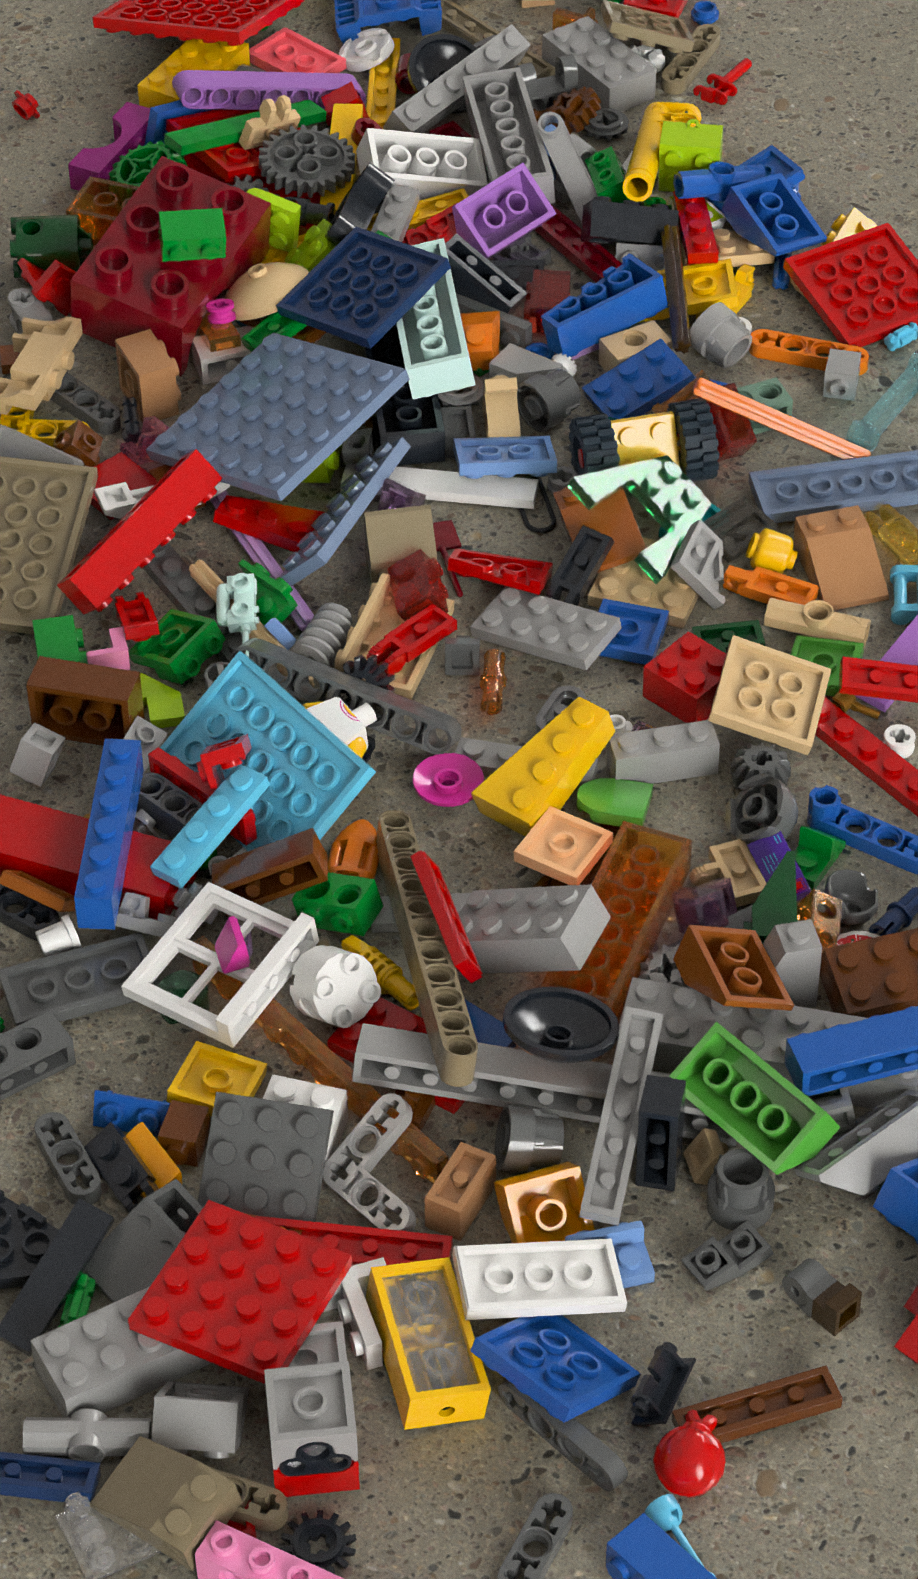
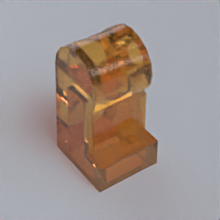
(826, 923)

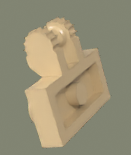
(272, 118)
(734, 862)

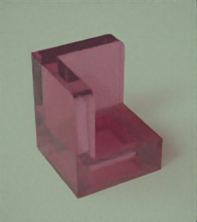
(137, 452)

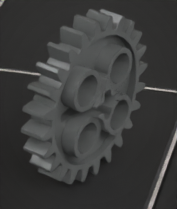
(306, 161)

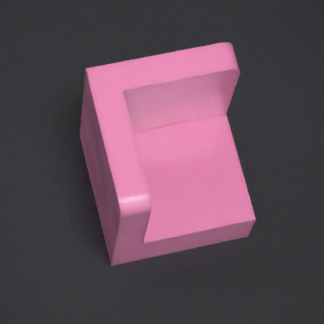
(112, 657)

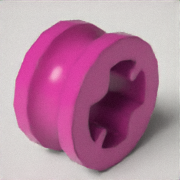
(220, 311)

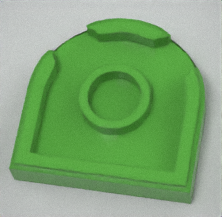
(615, 800)

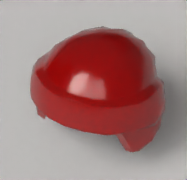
(690, 1457)

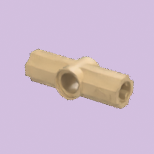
(816, 620)

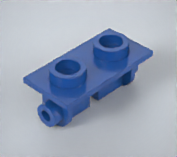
(128, 1111)

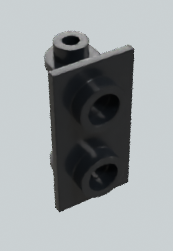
(659, 1394)

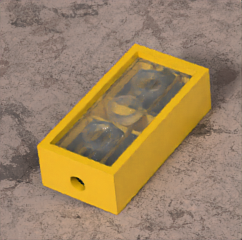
(427, 1343)

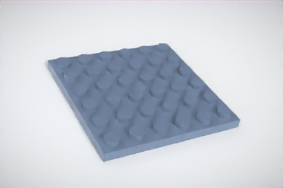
(280, 414)

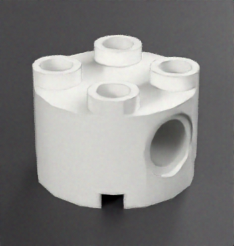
(334, 985)

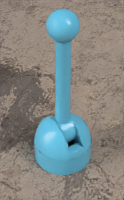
(668, 1515)

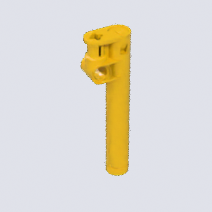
(645, 155)

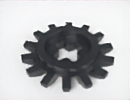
(314, 1529)

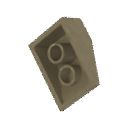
(167, 1499)

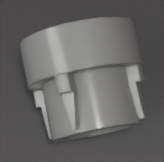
(720, 335)

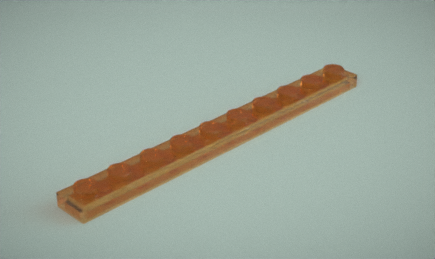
(331, 1071)

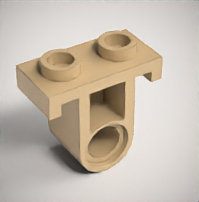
(501, 407)

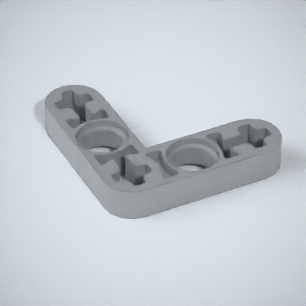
(359, 1175)

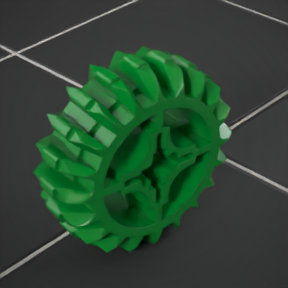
(139, 162)

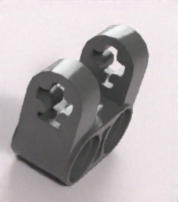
(547, 89)

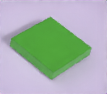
(827, 654)

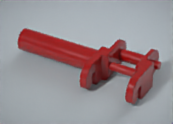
(723, 85)

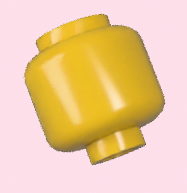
(771, 551)

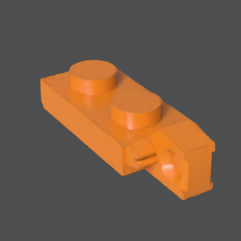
(766, 584)

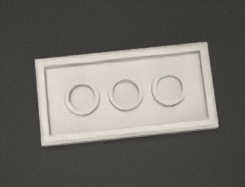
(538, 1279)

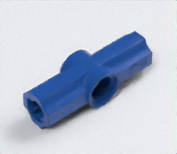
(715, 181)

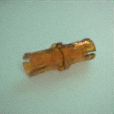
(493, 682)

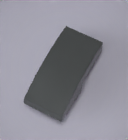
(729, 1258)

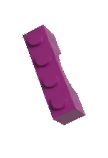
(129, 131)

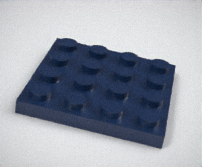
(363, 287)

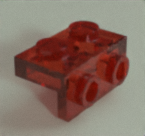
(417, 584)

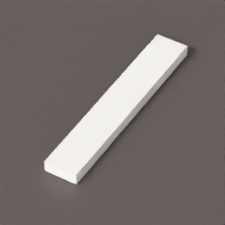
(451, 487)

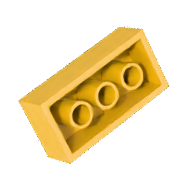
(191, 55)

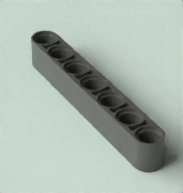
(361, 692)

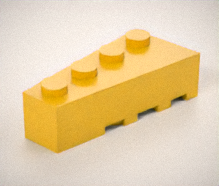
(545, 767)

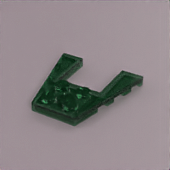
(664, 494)

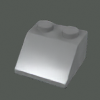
(200, 1417)

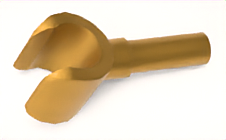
(848, 701)

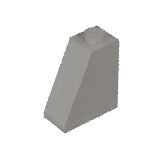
(797, 959)

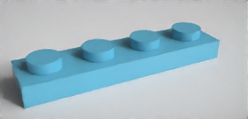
(210, 825)

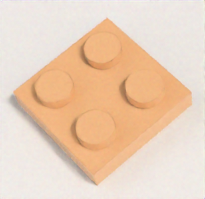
(563, 846)

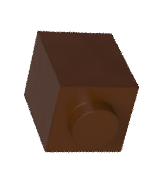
(185, 1132)

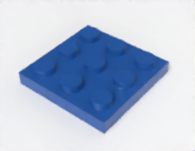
(555, 1364)

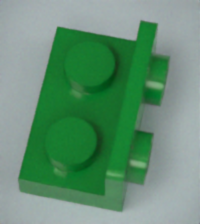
(272, 595)

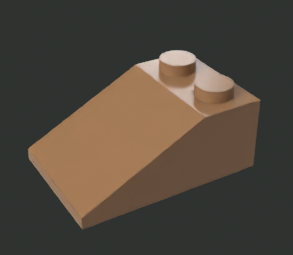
(840, 557)

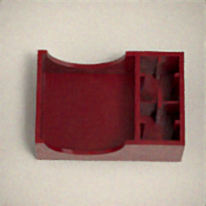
(131, 290)

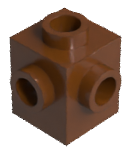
(80, 442)

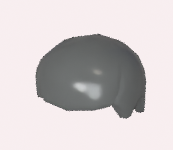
(858, 900)

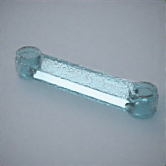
(869, 430)

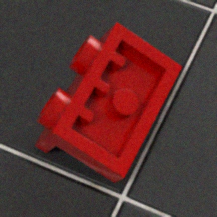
(221, 757)

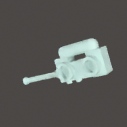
(243, 612)

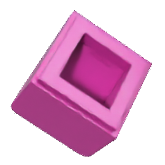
(232, 947)

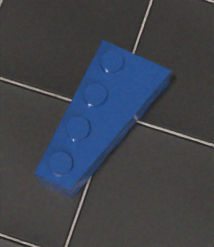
(605, 307)

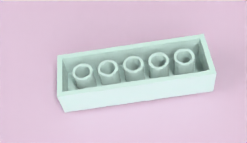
(435, 338)

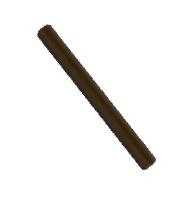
(676, 289)

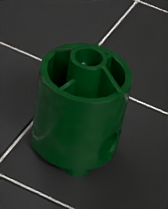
(49, 238)

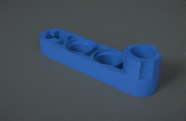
(827, 810)

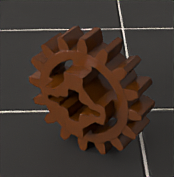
(576, 108)

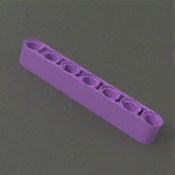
(249, 88)

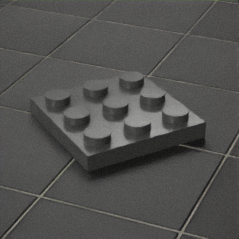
(265, 1157)

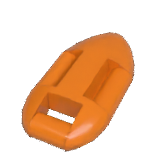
(355, 851)

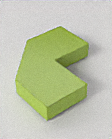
(163, 703)

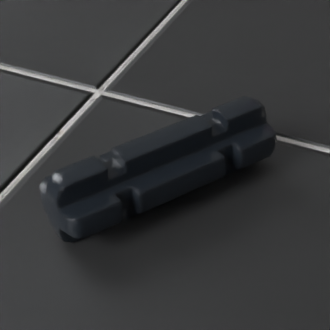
(129, 419)

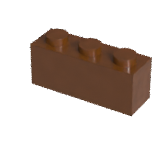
(274, 868)

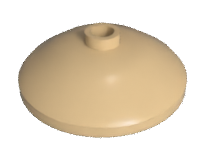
(262, 288)

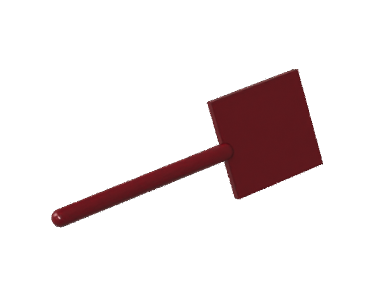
(446, 539)

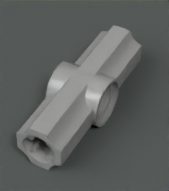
(83, 1436)

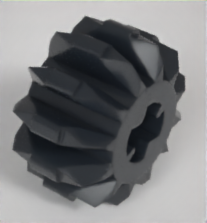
(370, 672)

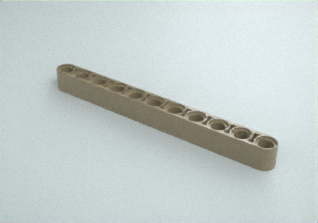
(426, 953)

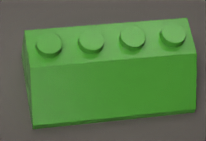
(753, 1102)

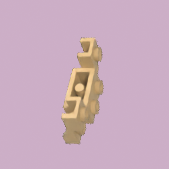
(42, 362)

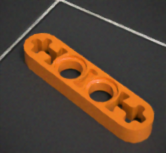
(765, 347)

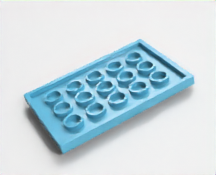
(306, 764)

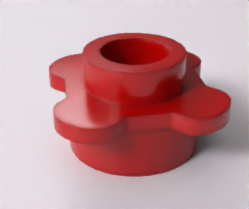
(25, 105)

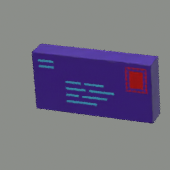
(768, 855)

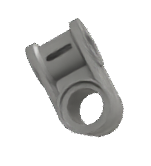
(25, 305)

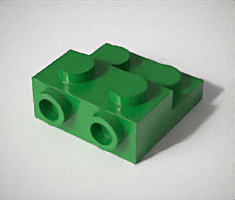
(180, 647)

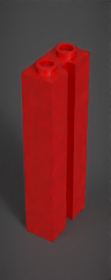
(52, 846)

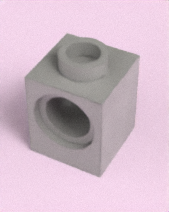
(842, 374)
(37, 754)

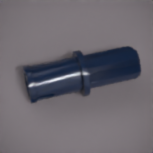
(898, 914)

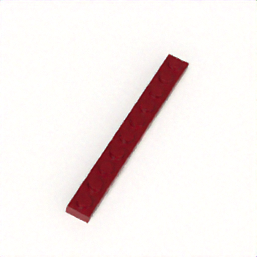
(559, 230)

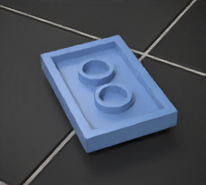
(504, 456)

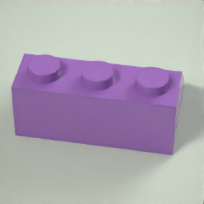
(502, 212)

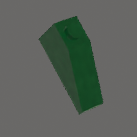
(777, 900)

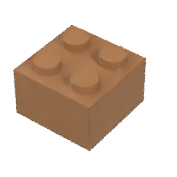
(148, 375)

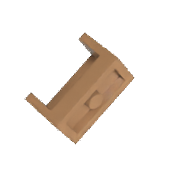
(460, 1191)

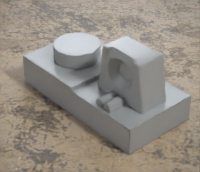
(134, 916)

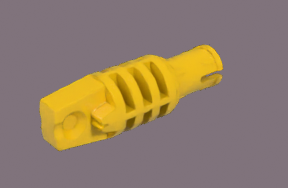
(388, 973)

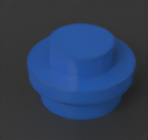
(705, 12)

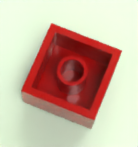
(684, 678)

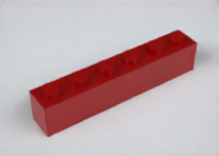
(139, 532)

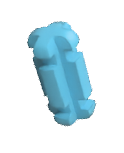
(901, 336)

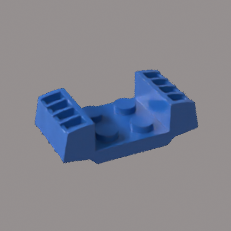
(356, 14)

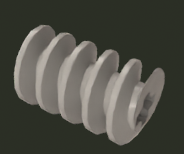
(325, 634)

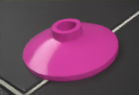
(447, 779)

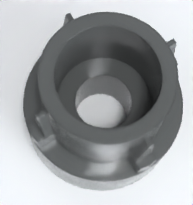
(547, 399)
(527, 1140)
(740, 1191)

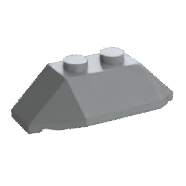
(864, 1155)

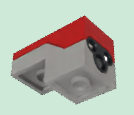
(314, 1417)

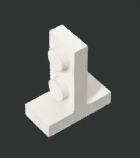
(354, 1310)

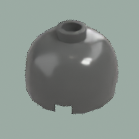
(761, 809)

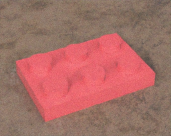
(294, 53)

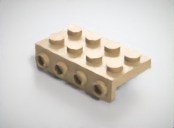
(376, 621)

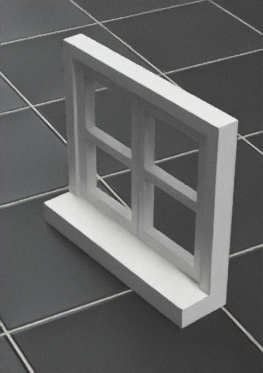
(258, 986)

